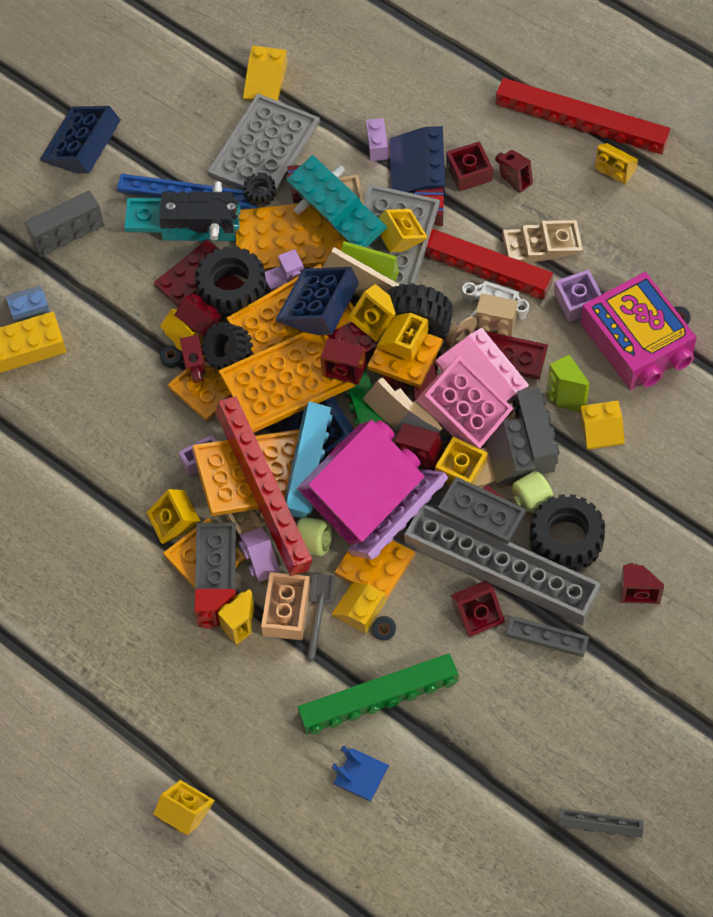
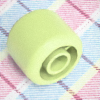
(531, 491)
(316, 535)

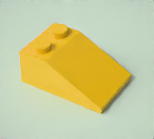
(265, 72)

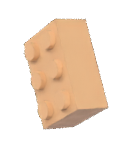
(285, 606)

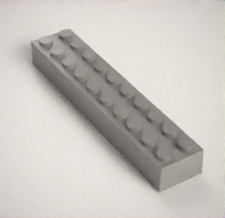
(503, 564)

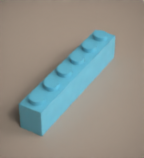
(307, 455)

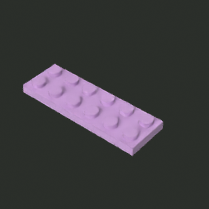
(401, 514)

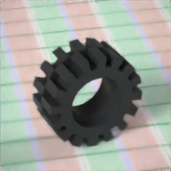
(259, 181)

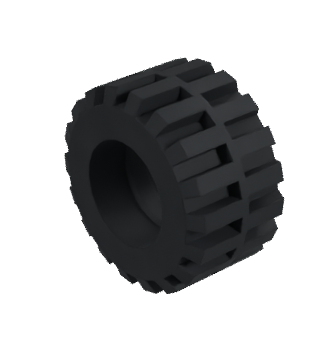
(215, 343)

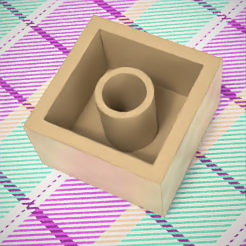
(496, 314)

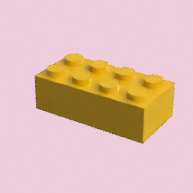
(30, 341)

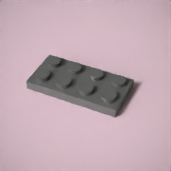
(482, 510)
(215, 556)

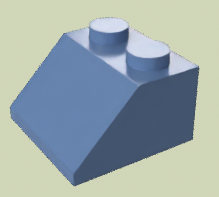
(27, 304)

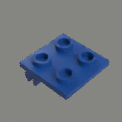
(360, 773)

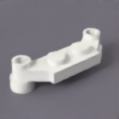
(472, 292)

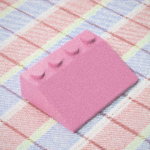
(488, 362)
(464, 403)

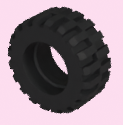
(230, 262)
(424, 303)
(567, 510)

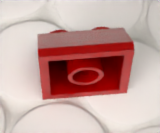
(208, 604)

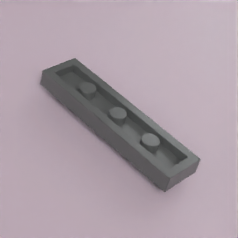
(547, 636)
(603, 823)

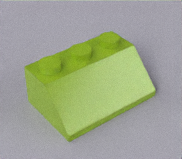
(378, 261)
(567, 384)

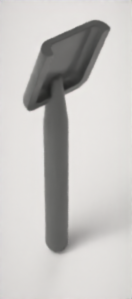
(321, 592)

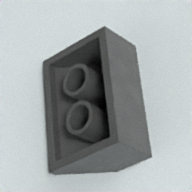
(510, 452)

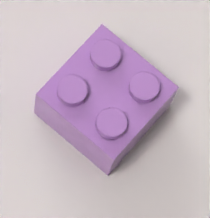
(574, 292)

